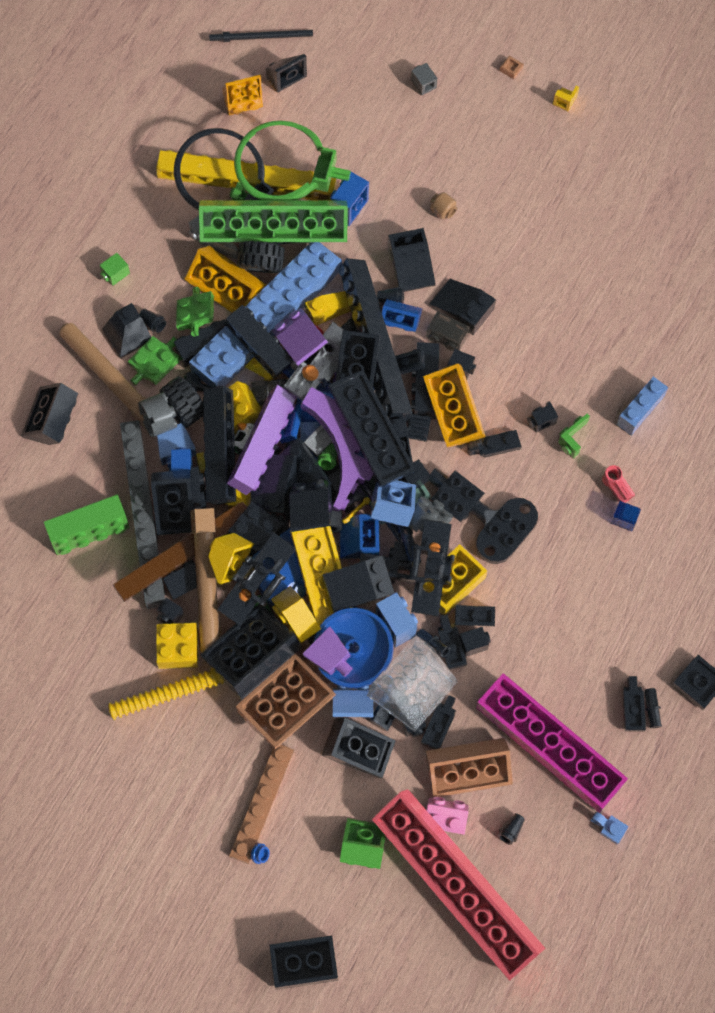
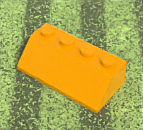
(223, 277)
(454, 406)

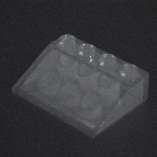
(413, 684)

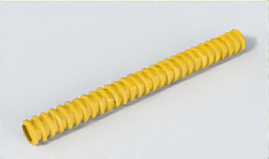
(163, 694)

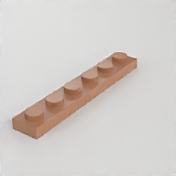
(261, 803)

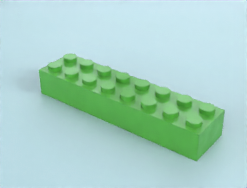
(273, 221)

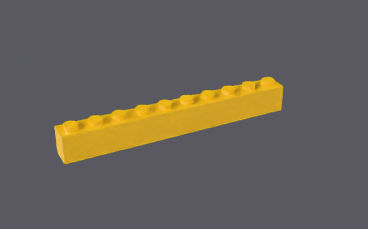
(221, 173)

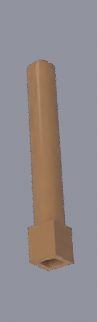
(103, 369)
(203, 527)

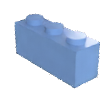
(642, 406)

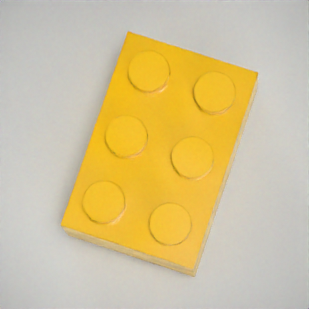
(466, 576)

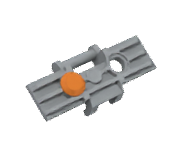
(320, 369)

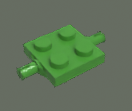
(195, 311)
(154, 361)

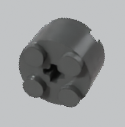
(157, 414)
(428, 511)

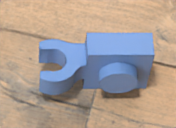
(612, 828)

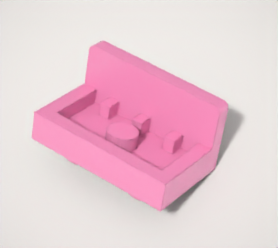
(448, 814)

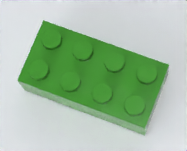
(86, 525)

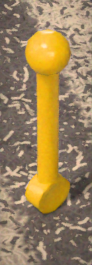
(366, 501)

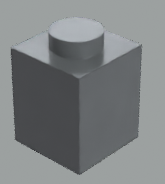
(424, 78)

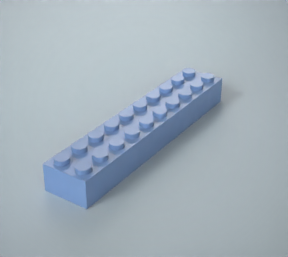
(284, 294)

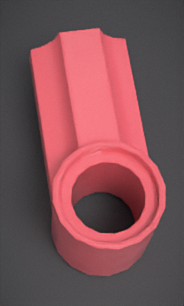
(619, 485)

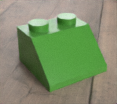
(362, 844)

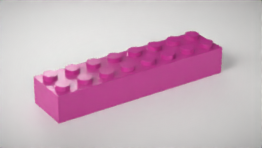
(551, 743)

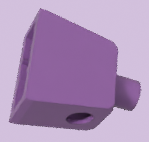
(329, 653)

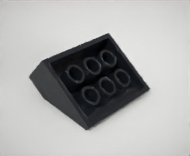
(251, 651)

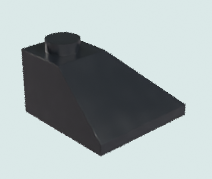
(287, 71)
(126, 330)

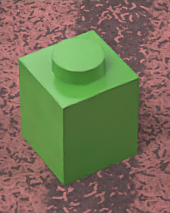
(114, 269)

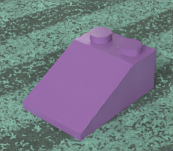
(299, 336)

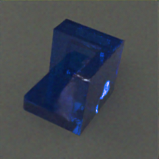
(625, 516)

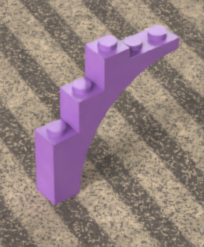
(352, 466)

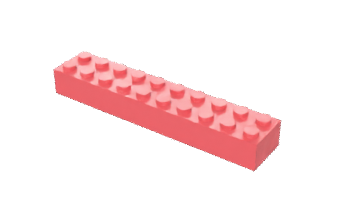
(458, 884)

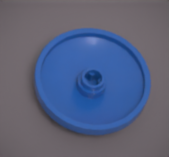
(367, 642)

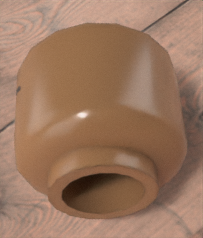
(443, 205)

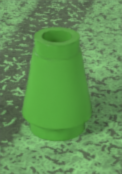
(328, 457)

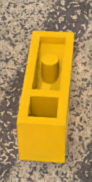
(327, 307)

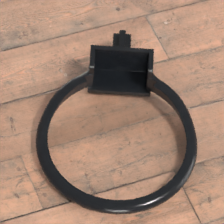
(262, 187)

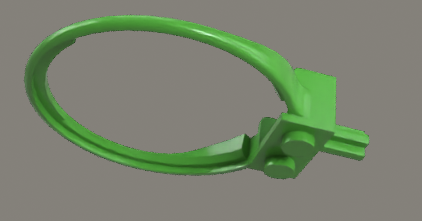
(323, 172)

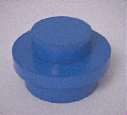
(260, 853)

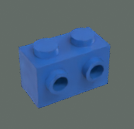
(401, 315)
(180, 459)

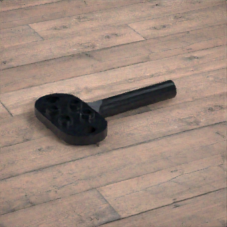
(503, 528)

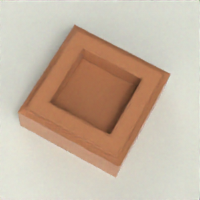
(511, 67)

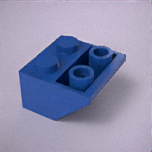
(359, 537)

